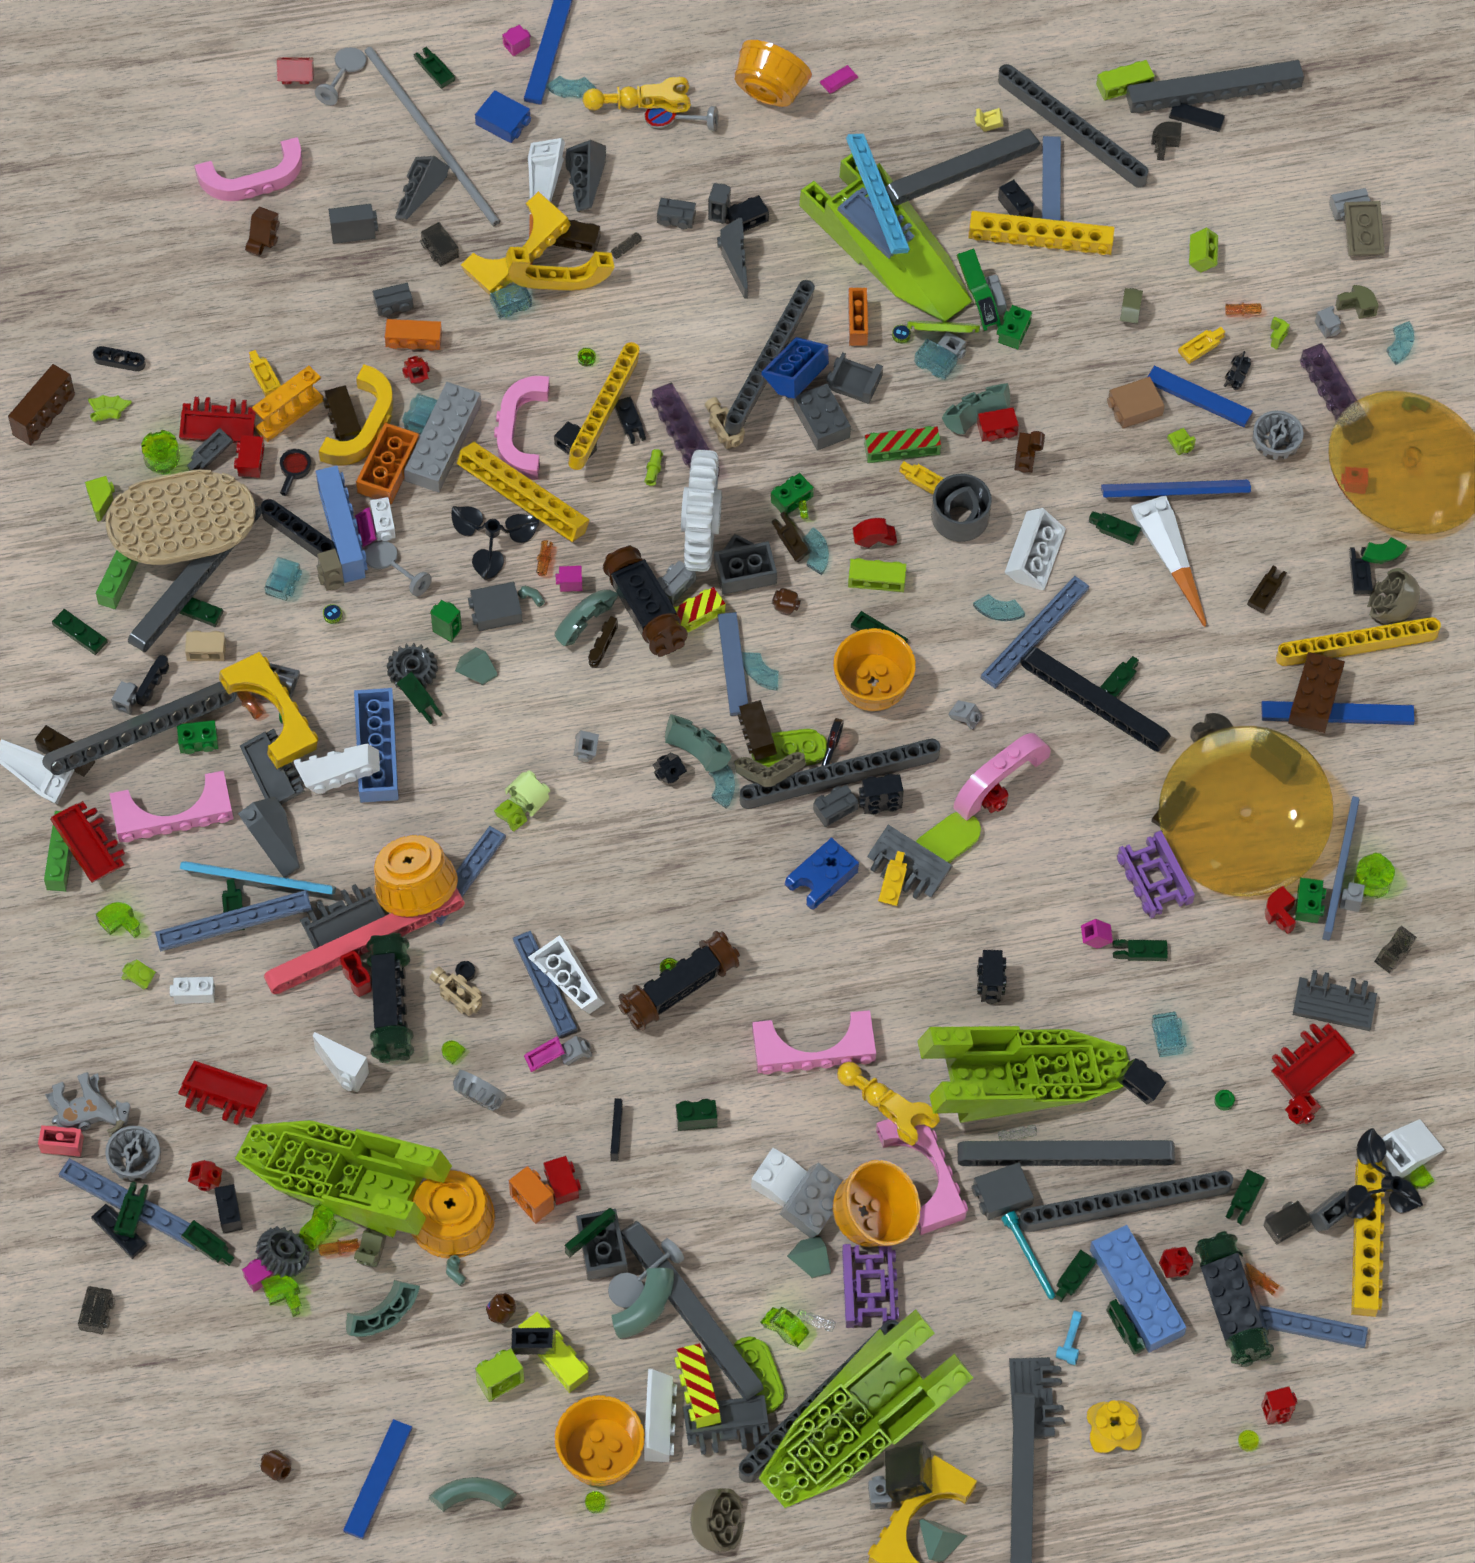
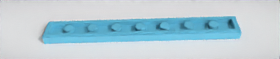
(877, 193)
(256, 877)

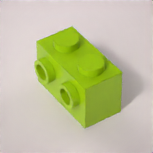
(1203, 250)

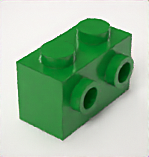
(1014, 327)
(788, 495)
(446, 620)
(197, 737)
(1309, 900)

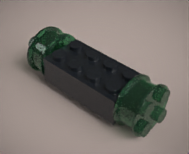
(391, 1032)
(1234, 1299)

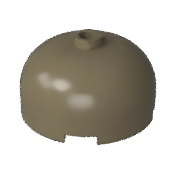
(1401, 598)
(712, 1517)

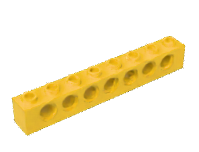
(1010, 230)
(523, 491)
(1363, 1304)

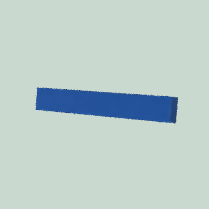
(547, 51)
(1175, 488)
(1347, 713)

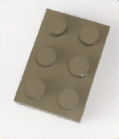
(1364, 228)

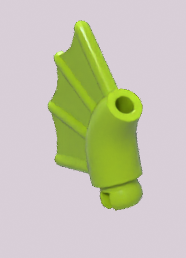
(107, 407)

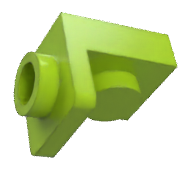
(1280, 331)
(1181, 441)

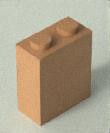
(1135, 402)

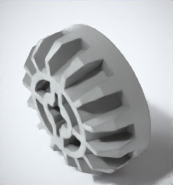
(1276, 423)
(478, 1090)
(131, 1140)

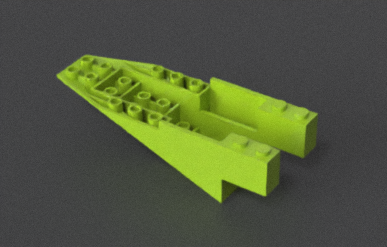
(920, 277)
(1018, 1070)
(345, 1170)
(861, 1413)

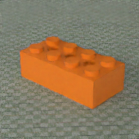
(386, 463)

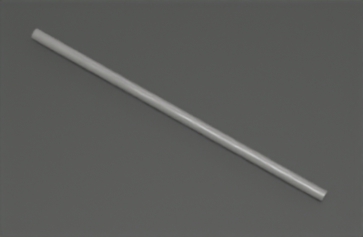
(431, 135)

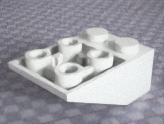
(1409, 1148)

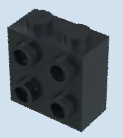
(881, 794)
(991, 976)

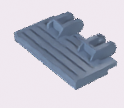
(861, 214)

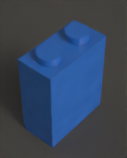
(503, 116)

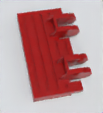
(202, 424)
(87, 842)
(1314, 1060)
(222, 1088)

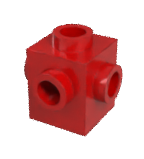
(420, 374)
(996, 799)
(1302, 1108)
(205, 1175)
(1176, 1262)

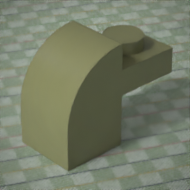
(1360, 298)
(1131, 305)
(370, 1248)

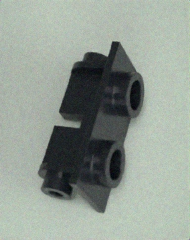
(1233, 376)

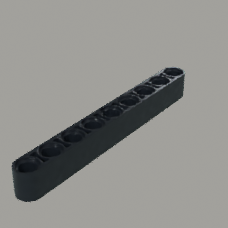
(1095, 699)

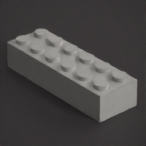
(442, 437)

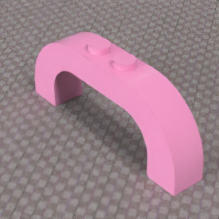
(253, 184)
(523, 391)
(1026, 748)

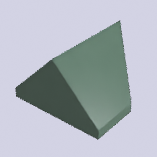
(476, 666)
(811, 1257)
(939, 1539)

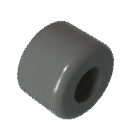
(965, 492)

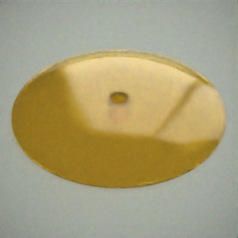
(1405, 462)
(1238, 772)

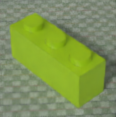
(1115, 82)
(877, 575)

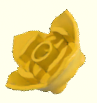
(1106, 1437)

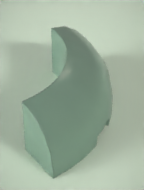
(965, 414)
(576, 620)
(697, 742)
(648, 1305)
(386, 1313)
(472, 1487)

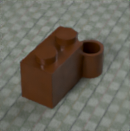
(262, 230)
(1026, 450)

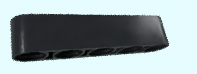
(292, 524)

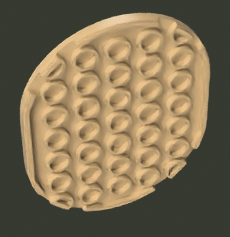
(180, 517)

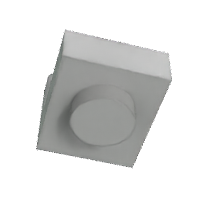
(966, 712)
(575, 1049)

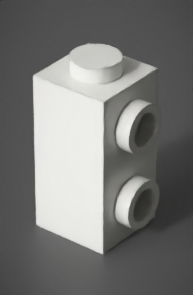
(382, 519)
(193, 990)

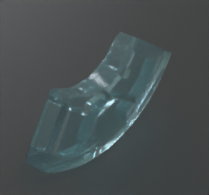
(569, 88)
(1403, 342)
(819, 556)
(998, 609)
(759, 671)
(724, 786)

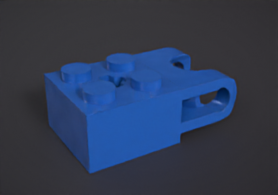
(823, 872)

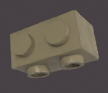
(330, 570)

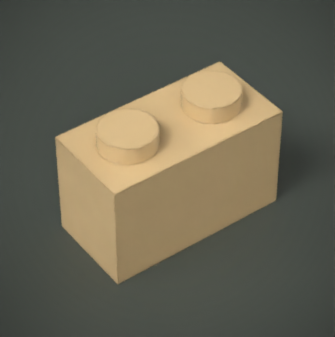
(205, 646)

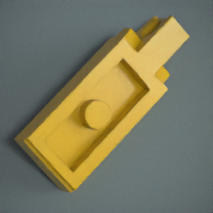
(1201, 344)
(263, 373)
(920, 476)
(893, 880)

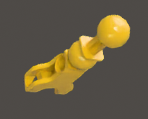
(660, 95)
(890, 1104)

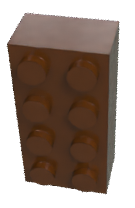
(41, 404)
(1316, 692)

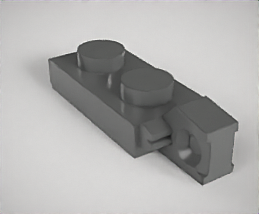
(209, 450)

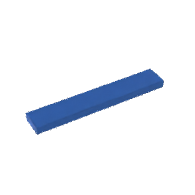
(1200, 396)
(377, 1479)

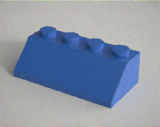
(796, 366)

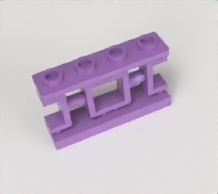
(1169, 868)
(853, 1285)

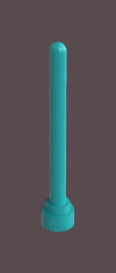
(1011, 1221)

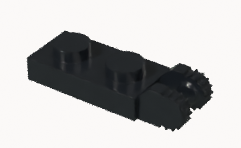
(629, 419)
(1360, 573)
(152, 679)

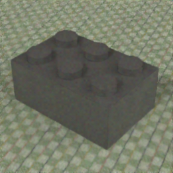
(822, 417)
(745, 567)
(604, 1253)

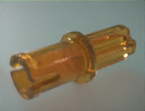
(1238, 309)
(544, 558)
(249, 702)
(338, 1247)
(1262, 1280)

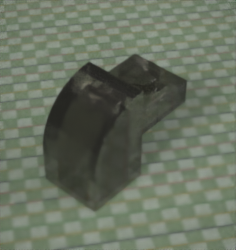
(1166, 135)
(1212, 723)
(1395, 950)

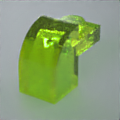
(118, 915)
(318, 1228)
(282, 1289)
(786, 1325)

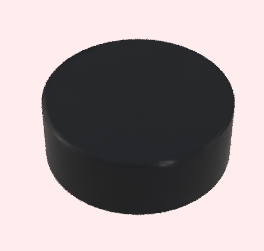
(465, 969)

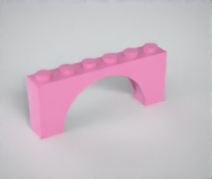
(210, 808)
(776, 1055)
(945, 1205)

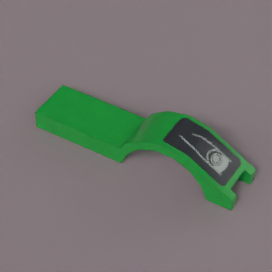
(979, 288)

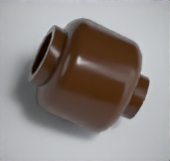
(786, 601)
(501, 1308)
(275, 1465)

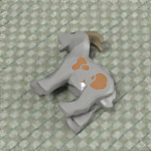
(89, 1109)

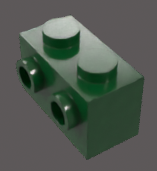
(696, 1115)

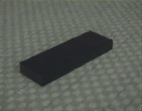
(1197, 117)
(616, 1129)
(106, 1220)

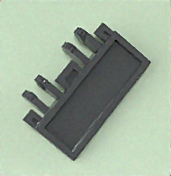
(270, 780)
(920, 861)
(342, 918)
(1334, 1005)
(1027, 1377)
(735, 1416)

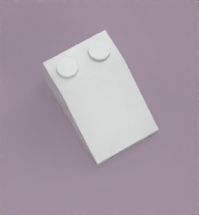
(345, 1064)
(777, 1177)

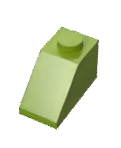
(100, 495)

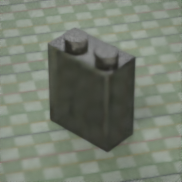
(908, 1471)

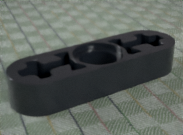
(125, 364)

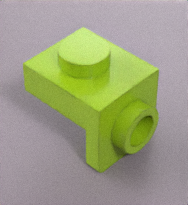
(511, 813)
(138, 973)

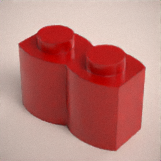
(356, 973)

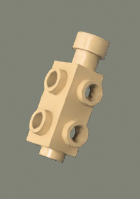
(717, 419)
(464, 992)

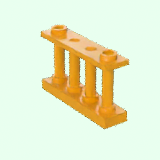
(288, 403)

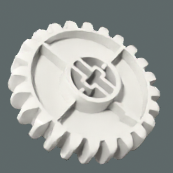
(701, 510)

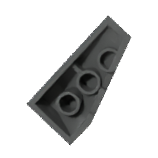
(586, 167)
(424, 178)
(732, 249)
(270, 828)

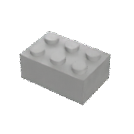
(812, 1200)

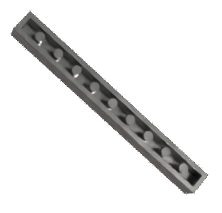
(1215, 86)

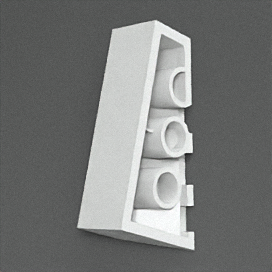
(338, 767)
(566, 971)

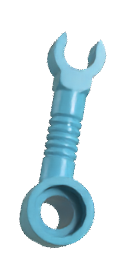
(1067, 1352)

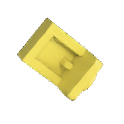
(989, 120)

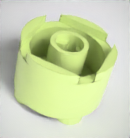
(528, 792)

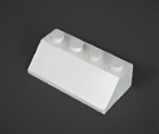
(1035, 549)
(658, 1417)

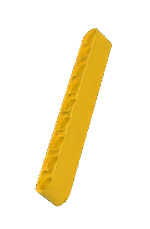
(603, 406)
(1366, 636)

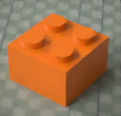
(531, 1194)

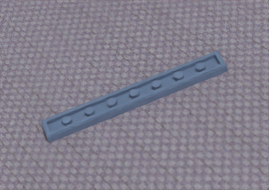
(1034, 632)
(1341, 868)
(233, 920)
(114, 1195)

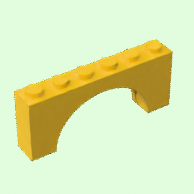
(547, 227)
(256, 676)
(946, 1484)

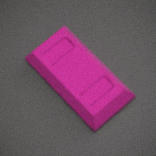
(838, 79)
(366, 527)
(544, 1054)

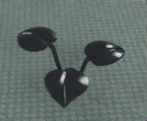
(485, 562)
(1358, 1202)

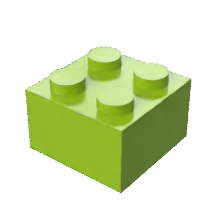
(499, 1374)

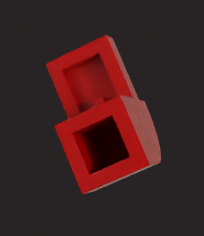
(873, 531)
(1277, 909)

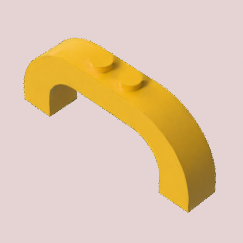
(557, 278)
(354, 450)

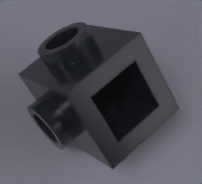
(669, 768)

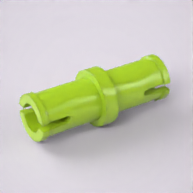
(653, 467)

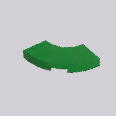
(1383, 552)

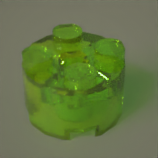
(160, 451)
(1376, 874)

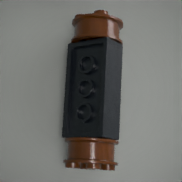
(645, 600)
(707, 962)

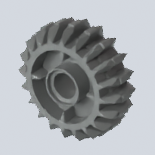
(421, 658)
(282, 1252)

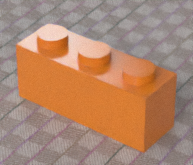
(858, 317)
(413, 334)

